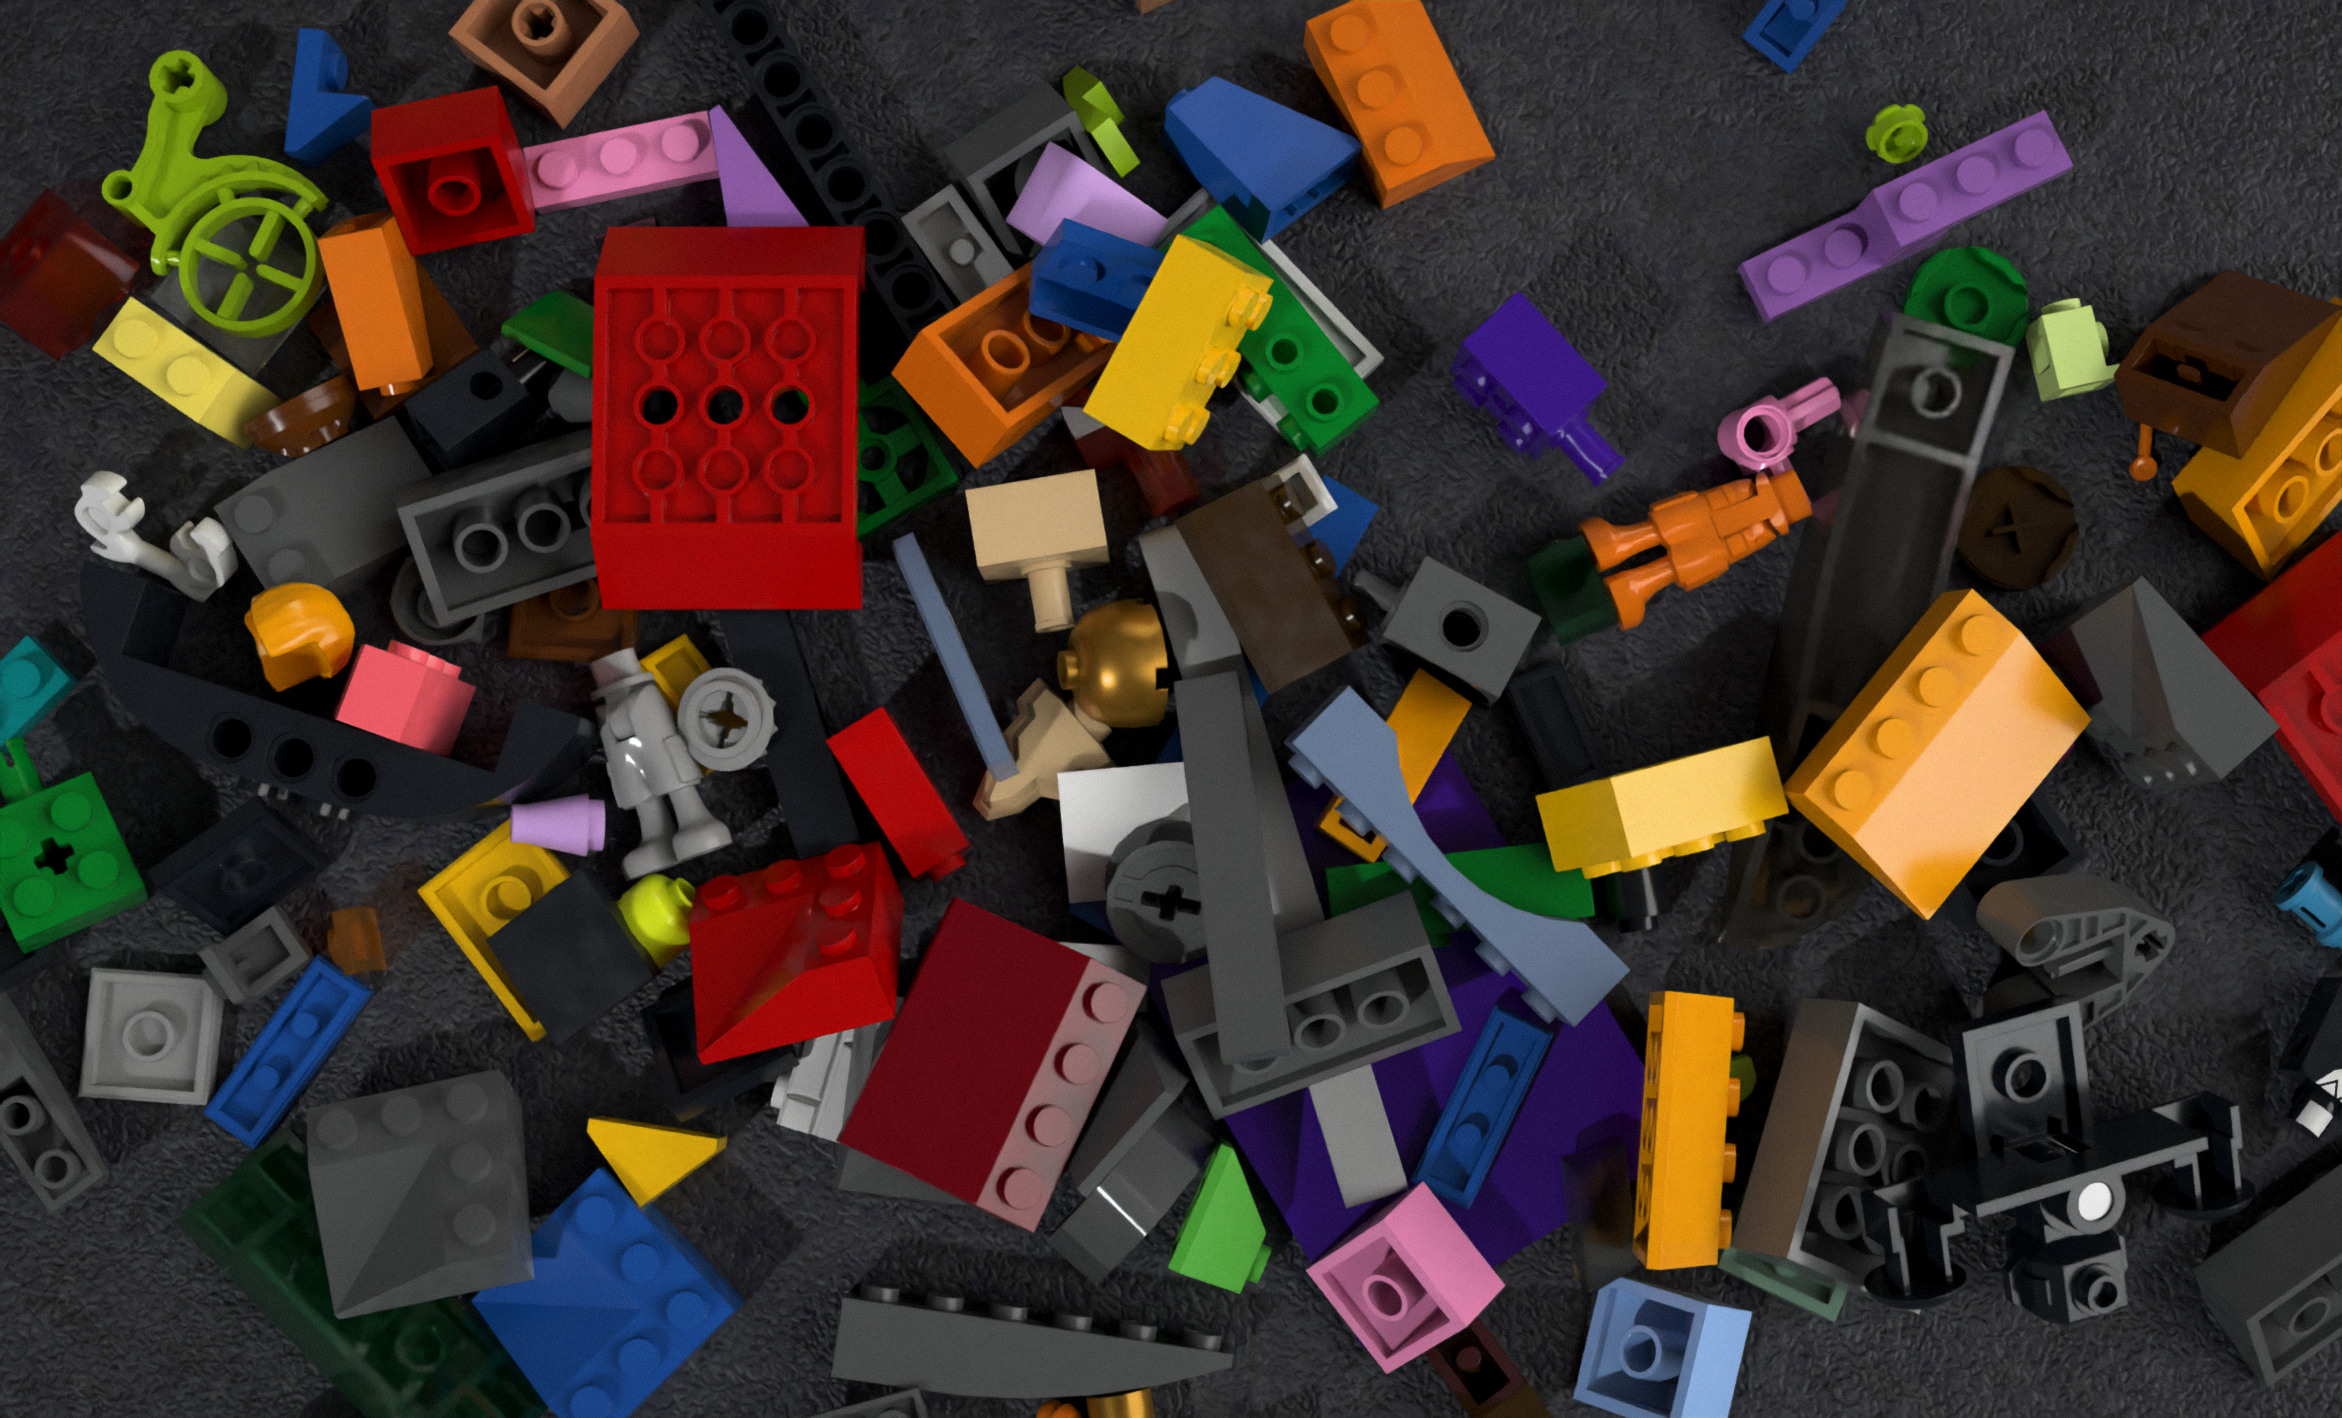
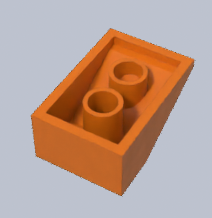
(997, 368)

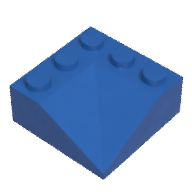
(609, 1303)

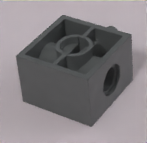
(1438, 596)

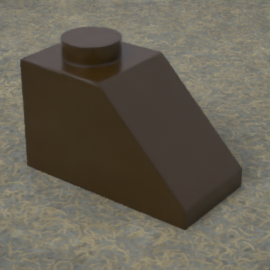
(1484, 1376)

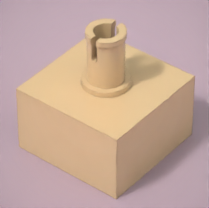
(1039, 534)

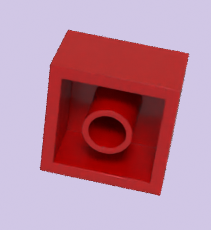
(452, 170)

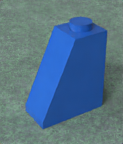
(1256, 154)

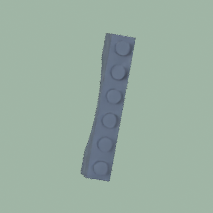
(1359, 761)

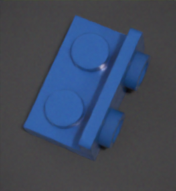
(1091, 279)

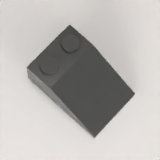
(328, 512)
(1136, 1091)

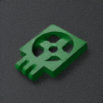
(939, 477)

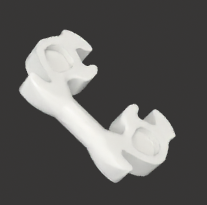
(199, 555)

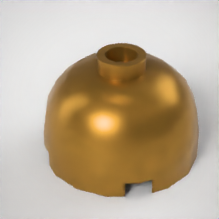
(1115, 664)

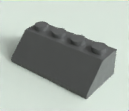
(502, 526)
(1351, 997)
(2281, 1280)

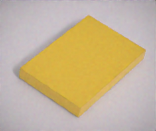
(483, 895)

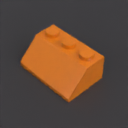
(1396, 96)

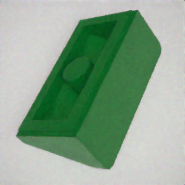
(557, 329)

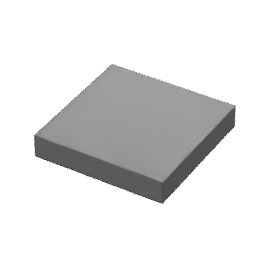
(151, 1037)

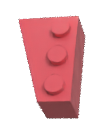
(405, 697)

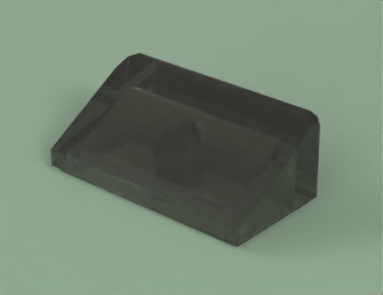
(1599, 1215)

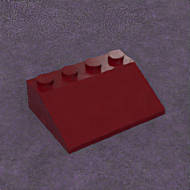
(992, 1064)

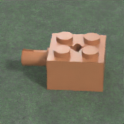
(550, 72)

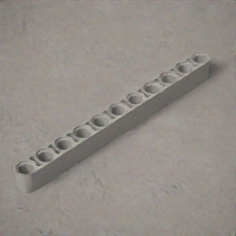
(1206, 645)

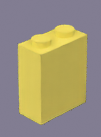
(184, 372)

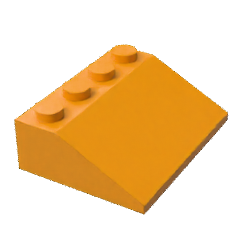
(1938, 750)
(1685, 1130)

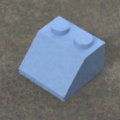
(1661, 1352)

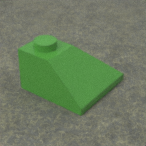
(1221, 1228)

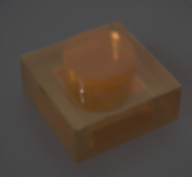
(356, 941)

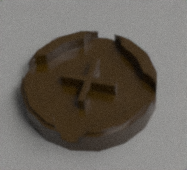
(2016, 529)

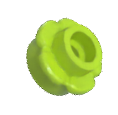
(1897, 133)

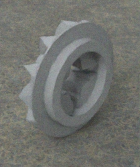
(706, 737)

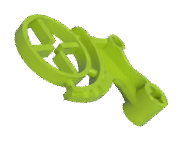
(174, 189)

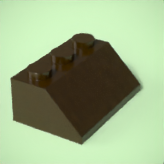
(1274, 581)

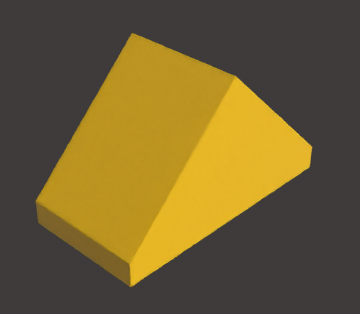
(652, 1155)

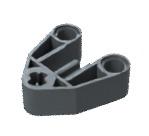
(2077, 940)
(1133, 1195)

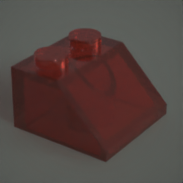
(59, 275)

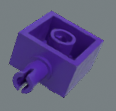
(1534, 387)

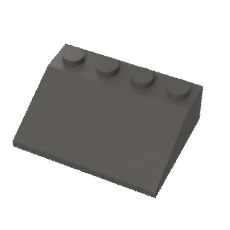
(1848, 1114)

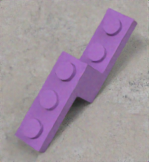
(1905, 216)

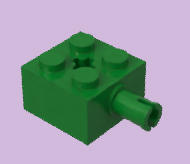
(79, 826)

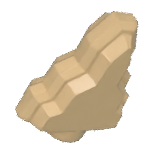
(1044, 741)

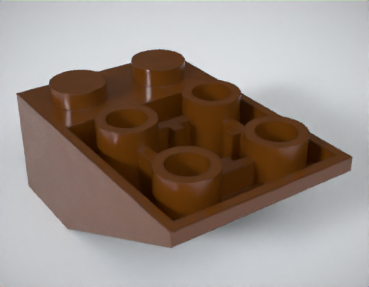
(2223, 360)

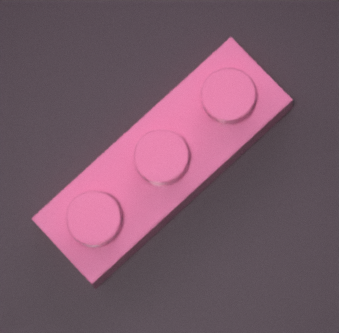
(621, 162)

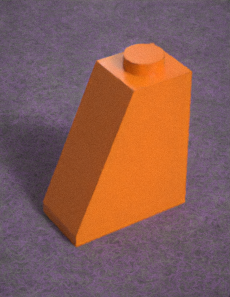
(377, 301)

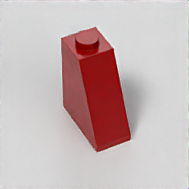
(901, 795)

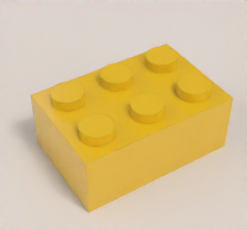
(1180, 346)
(1663, 809)

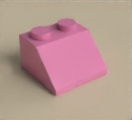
(1406, 1278)

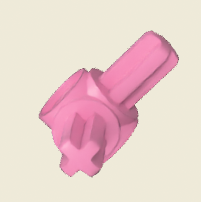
(1780, 423)

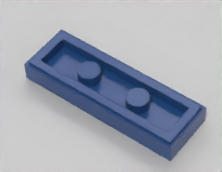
(288, 1052)
(1481, 1106)

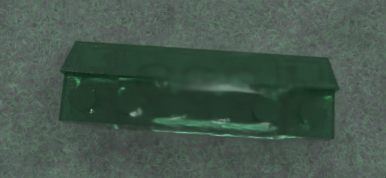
(389, 1362)

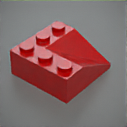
(795, 951)

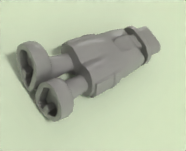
(649, 763)

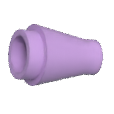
(560, 824)

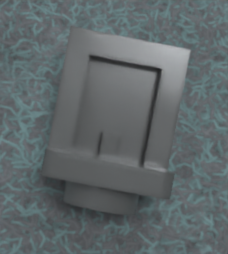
(255, 958)

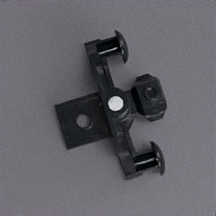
(2050, 1169)

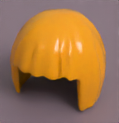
(299, 633)

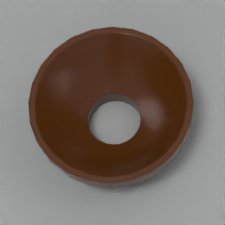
(306, 420)

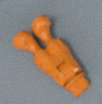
(1700, 534)

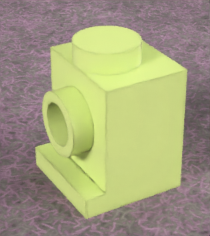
(2068, 351)

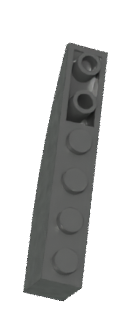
(40, 1120)
(1005, 1352)

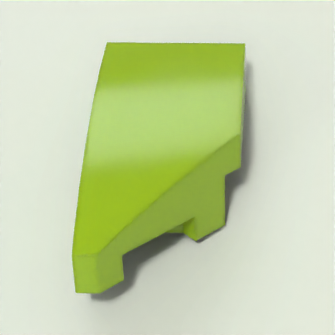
(1100, 119)

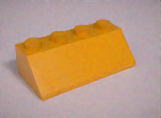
(2284, 481)

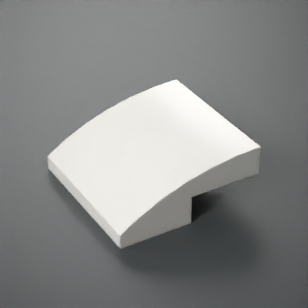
(1106, 807)

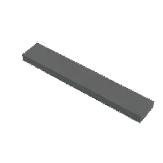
(1232, 869)

